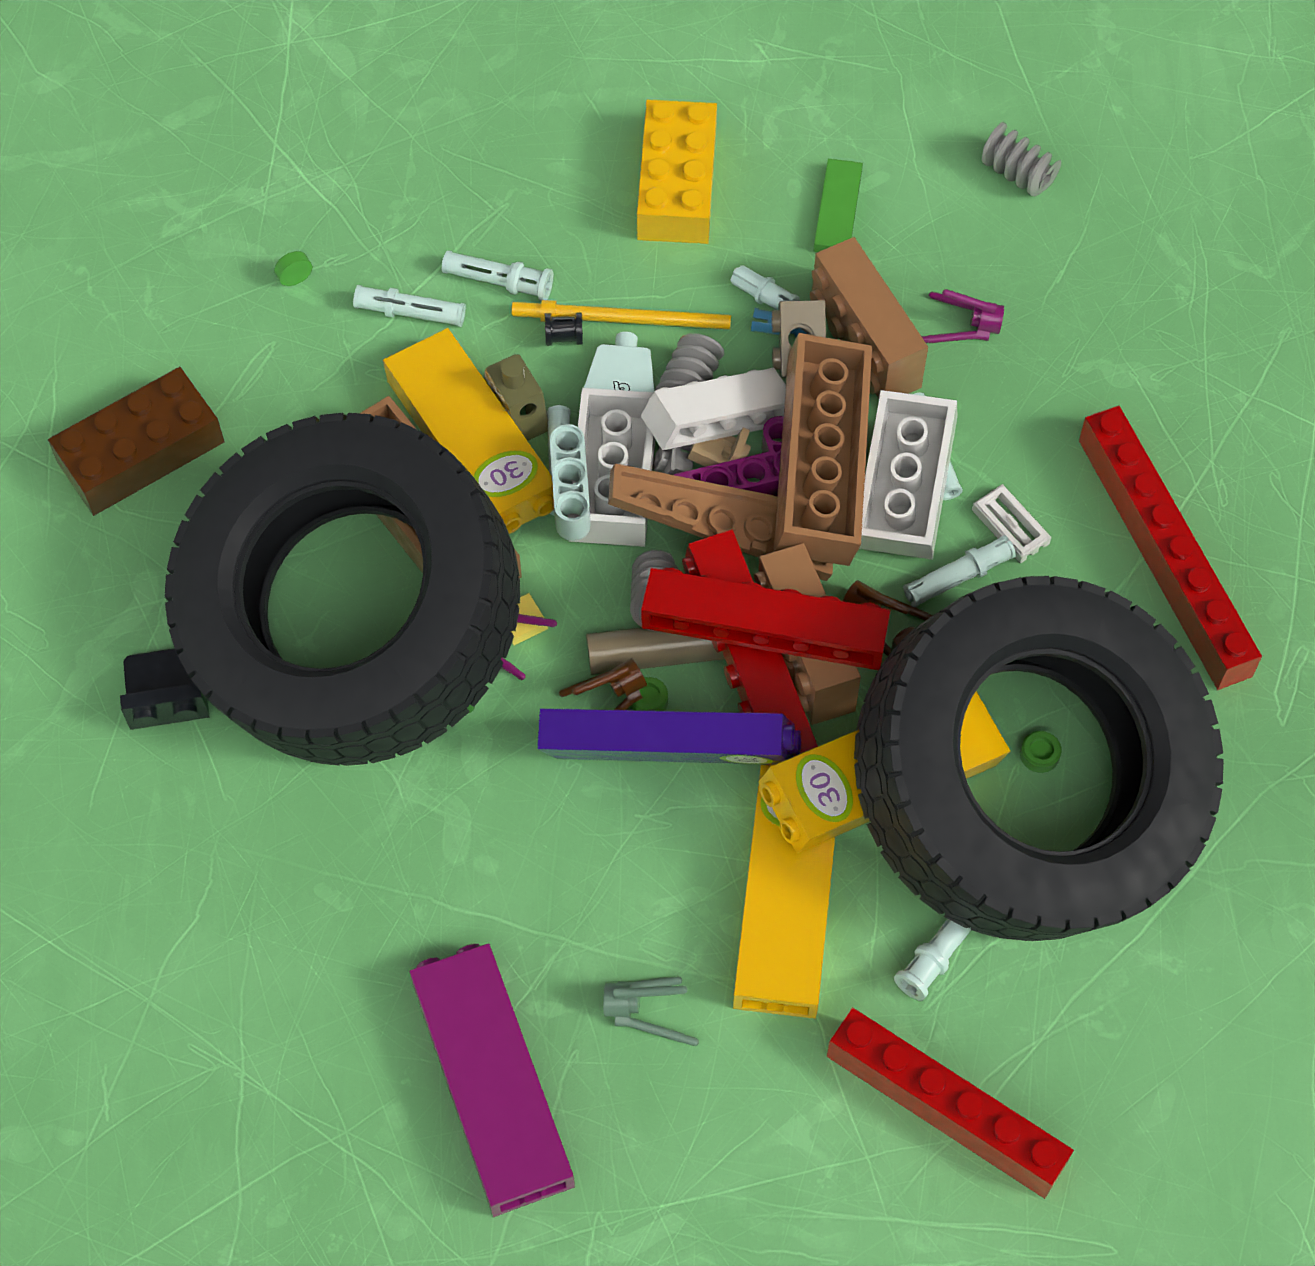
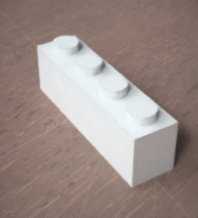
(714, 408)

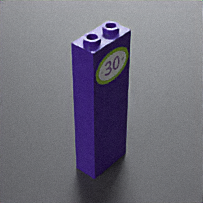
(668, 736)

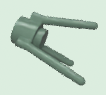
(624, 998)

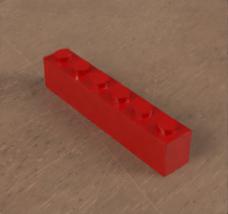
(765, 618)
(756, 673)
(949, 1103)

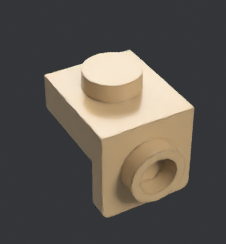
(720, 449)

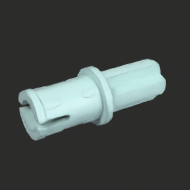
(761, 288)

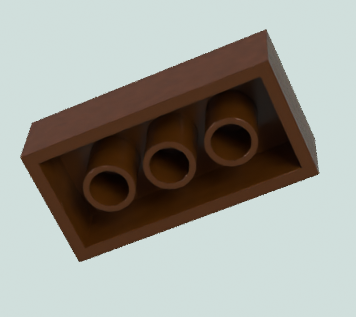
(136, 440)

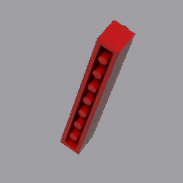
(1169, 548)

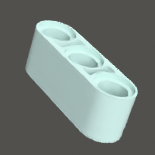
(570, 497)

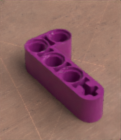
(759, 466)

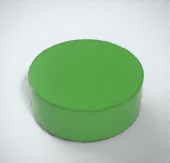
(293, 268)
(654, 696)
(1040, 751)

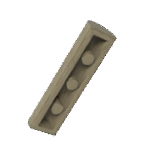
(646, 648)

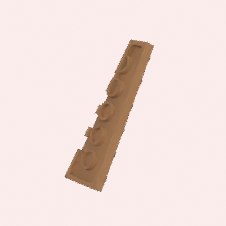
(701, 508)

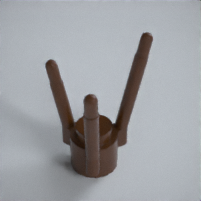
(862, 593)
(623, 679)

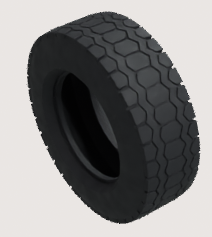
(268, 506)
(1155, 737)

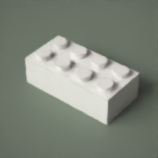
(619, 436)
(907, 473)

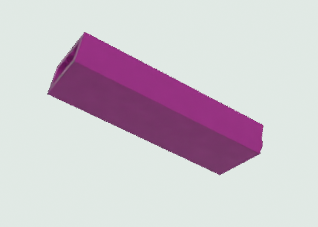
(491, 1079)

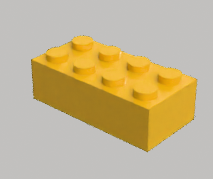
(677, 171)

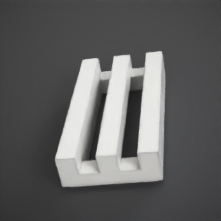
(1031, 547)

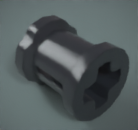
(563, 329)

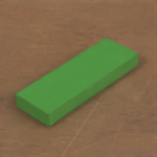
(838, 203)

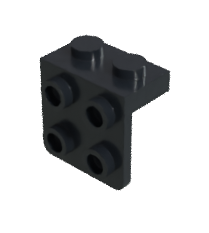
(159, 691)

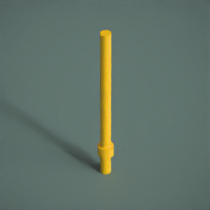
(622, 315)

